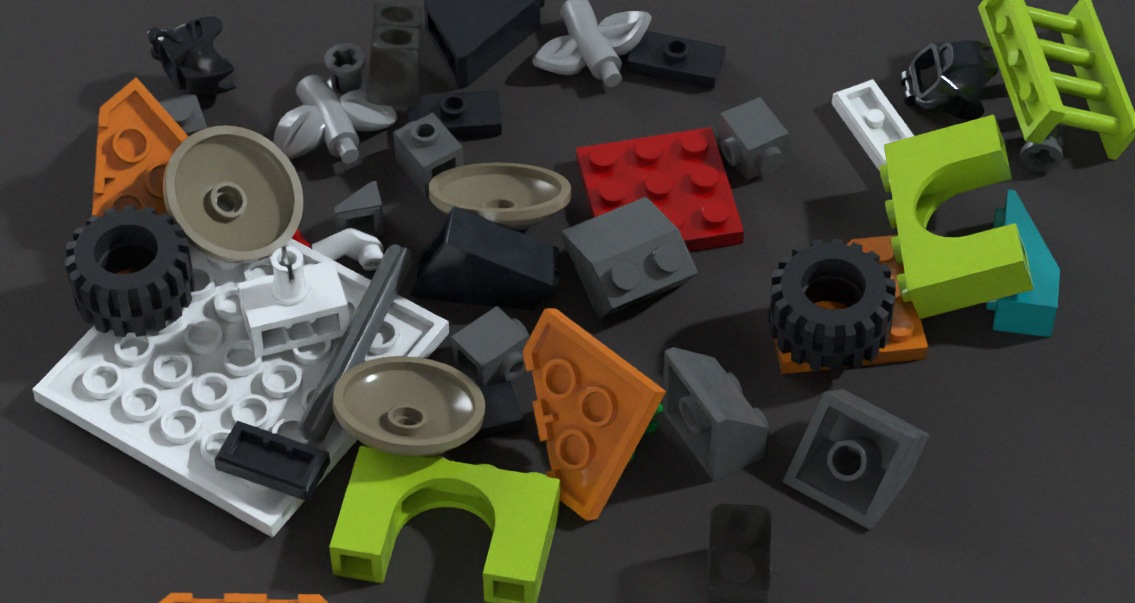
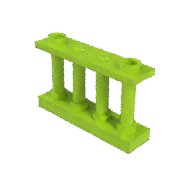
(1036, 88)

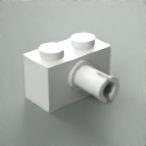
(293, 305)

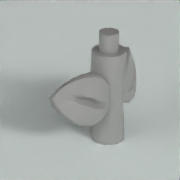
(592, 43)
(329, 120)

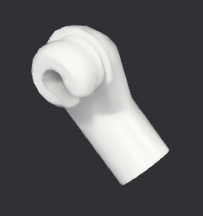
(354, 244)

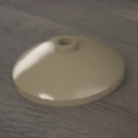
(246, 175)
(502, 193)
(408, 405)

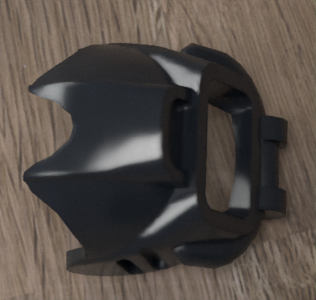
(192, 58)
(960, 79)

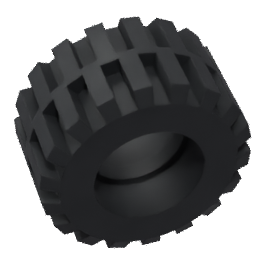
(836, 275)
(136, 299)

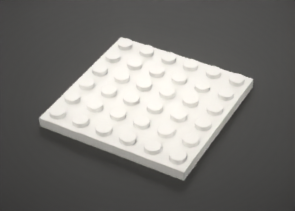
(186, 386)

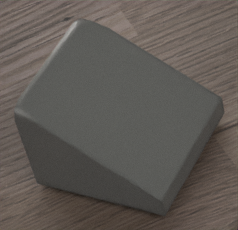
(361, 212)

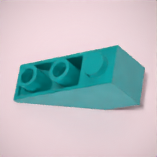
(1036, 309)

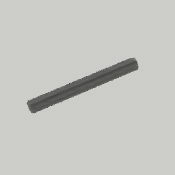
(356, 339)

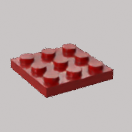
(676, 173)

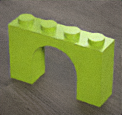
(941, 270)
(394, 488)

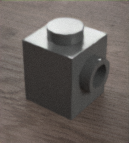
(753, 139)
(426, 150)
(490, 348)

